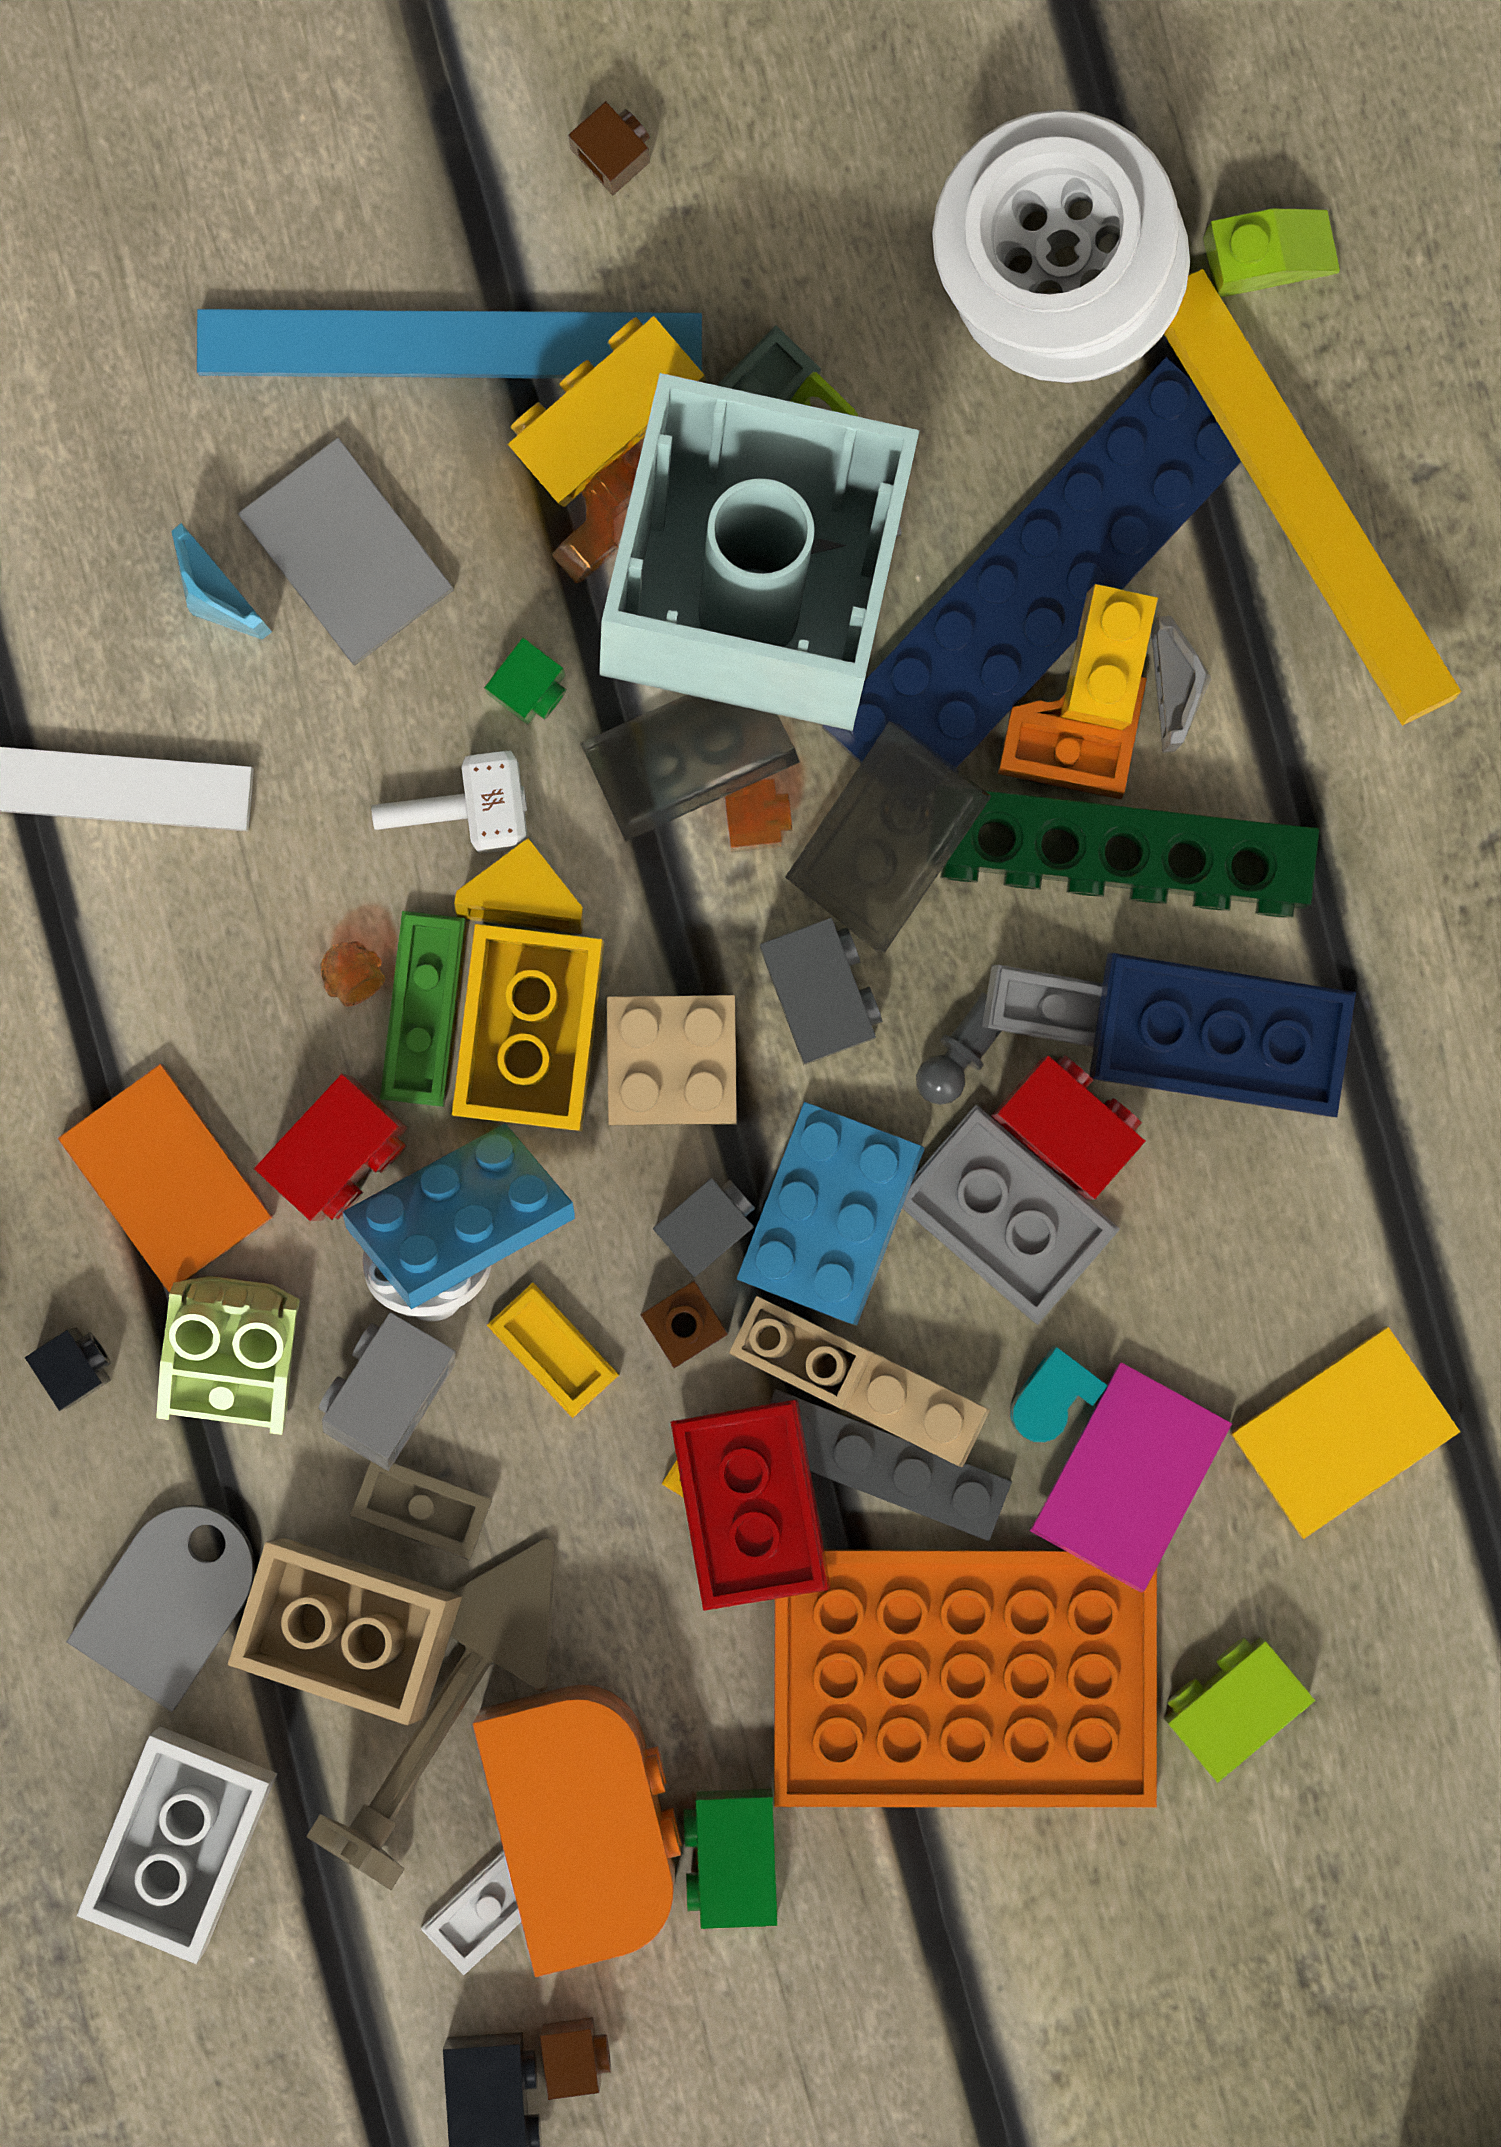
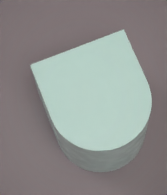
(718, 561)

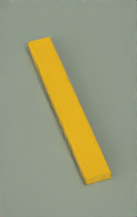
(1308, 505)

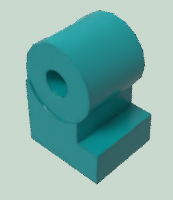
(1043, 1400)

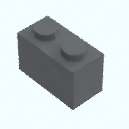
(819, 990)
(706, 1225)

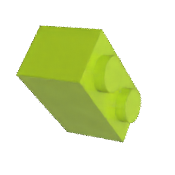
(1237, 1706)

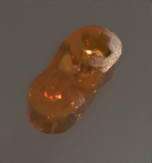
(594, 540)

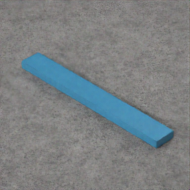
(417, 342)

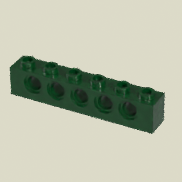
(1285, 852)

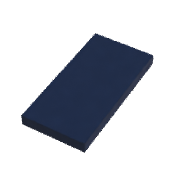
(1222, 1035)

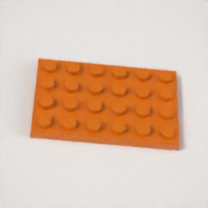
(966, 1683)

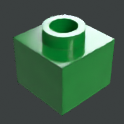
(527, 683)

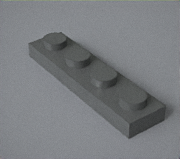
(899, 1470)

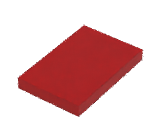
(750, 1505)

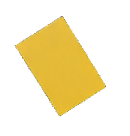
(1344, 1432)

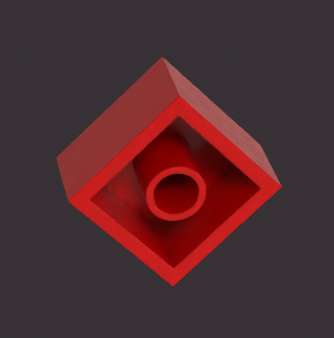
(1070, 1126)
(333, 1150)

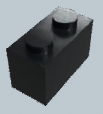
(488, 2091)

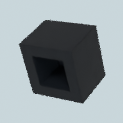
(70, 1367)

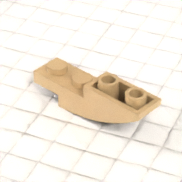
(859, 1381)

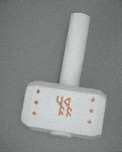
(491, 803)

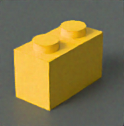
(1109, 657)

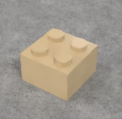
(671, 1060)

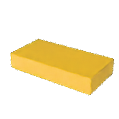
(553, 1349)

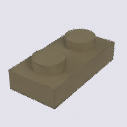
(421, 1509)

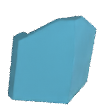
(210, 592)

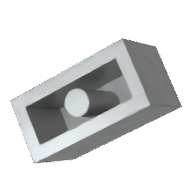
(387, 1390)

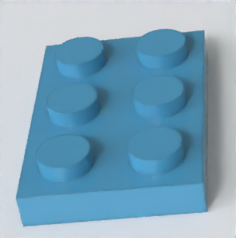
(830, 1213)
(458, 1215)

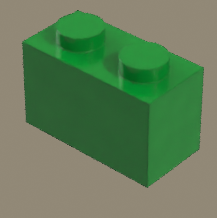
(734, 1858)

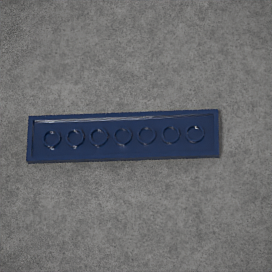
(1030, 586)

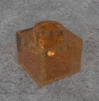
(757, 816)

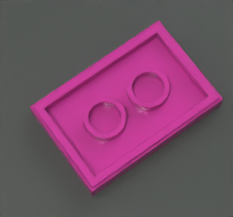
(1131, 1477)

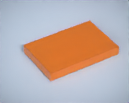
(165, 1177)

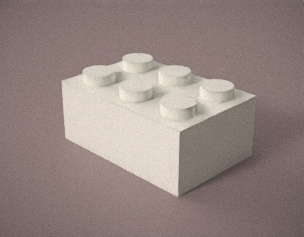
(176, 1844)

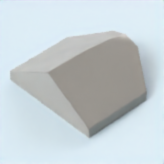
(1179, 681)

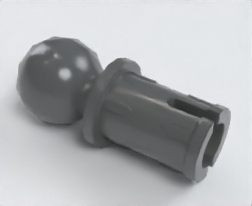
(943, 1076)

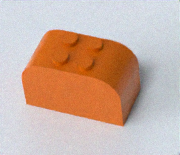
(580, 1823)

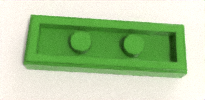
(423, 1008)

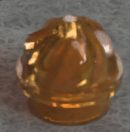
(351, 973)

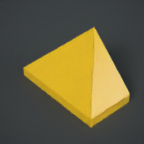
(520, 892)

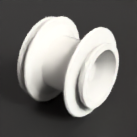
(1045, 167)

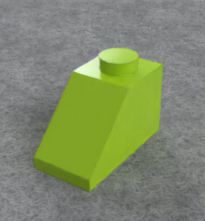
(1269, 249)

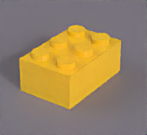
(601, 410)
(528, 1027)

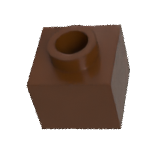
(611, 146)
(689, 1300)
(573, 2058)

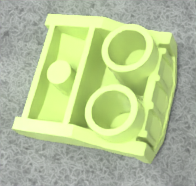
(227, 1352)

